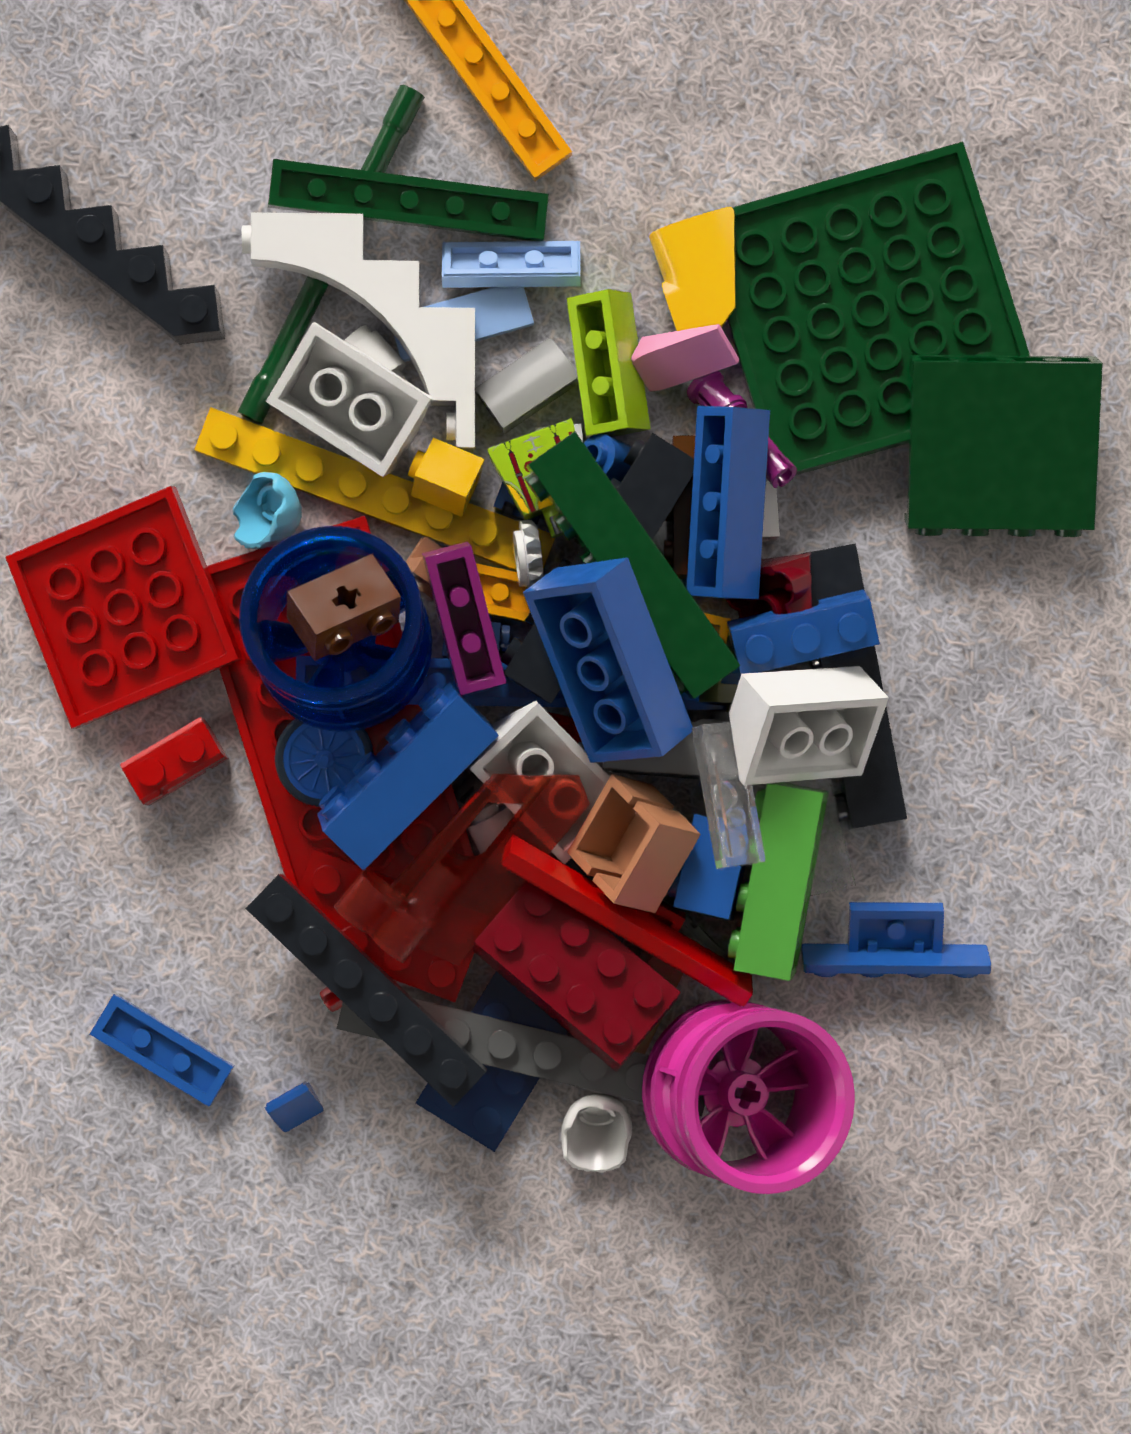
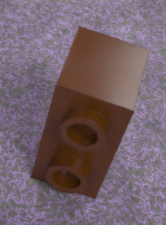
(343, 607)

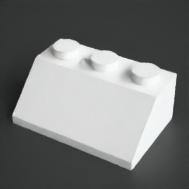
(350, 400)
(804, 724)
(537, 745)

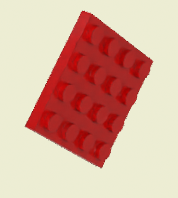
(123, 607)

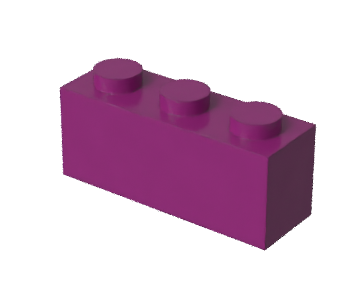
(464, 618)

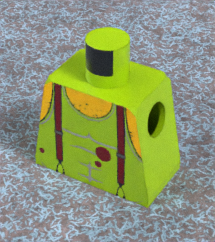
(511, 462)

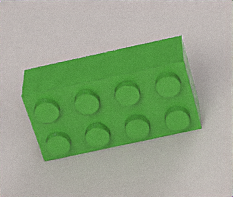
(779, 888)

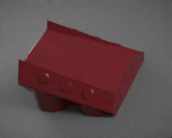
(782, 589)

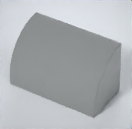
(527, 385)

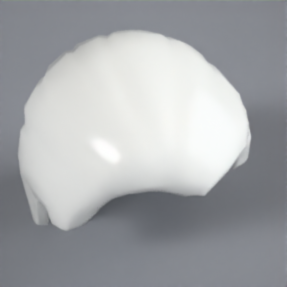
(596, 1133)

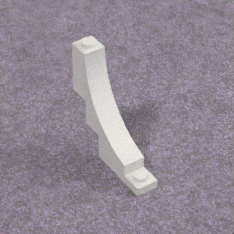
(434, 337)

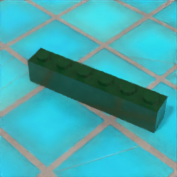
(609, 530)

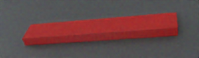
(627, 922)

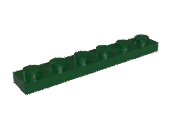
(408, 200)

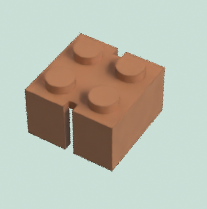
(633, 843)

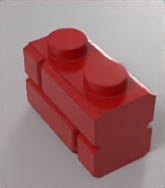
(174, 761)

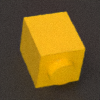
(445, 476)

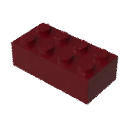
(576, 973)

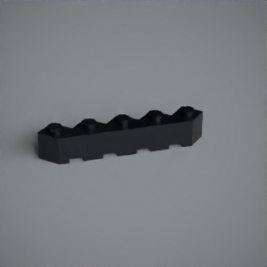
(94, 243)

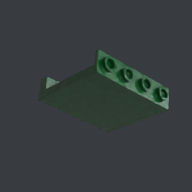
(1003, 444)

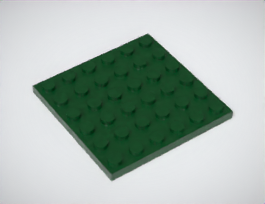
(850, 285)

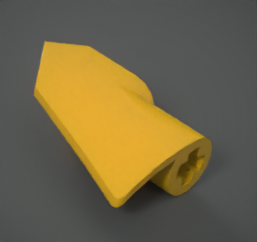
(698, 268)

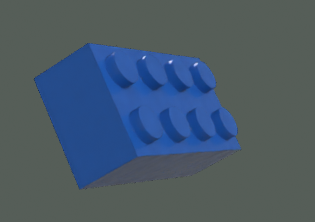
(608, 661)
(405, 774)

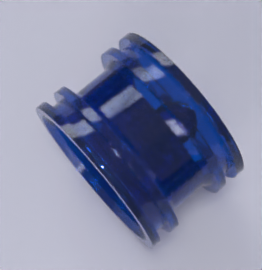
(325, 699)

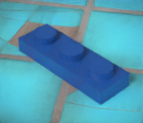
(162, 1050)

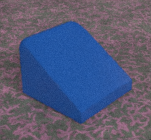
(294, 1107)

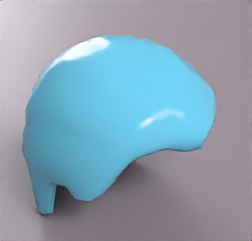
(267, 511)

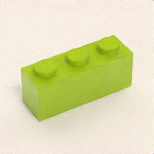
(603, 348)

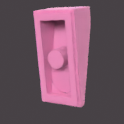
(682, 356)

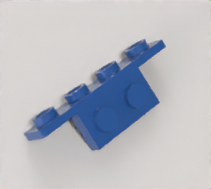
(895, 941)

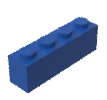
(728, 502)

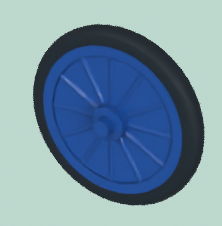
(317, 759)

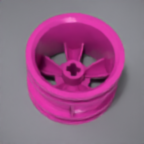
(785, 1153)

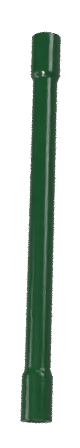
(394, 127)

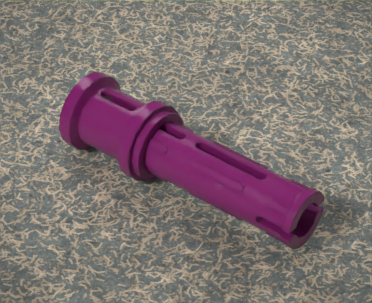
(711, 391)

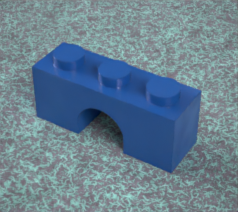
(825, 630)

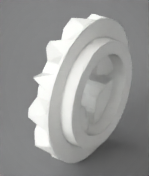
(527, 554)

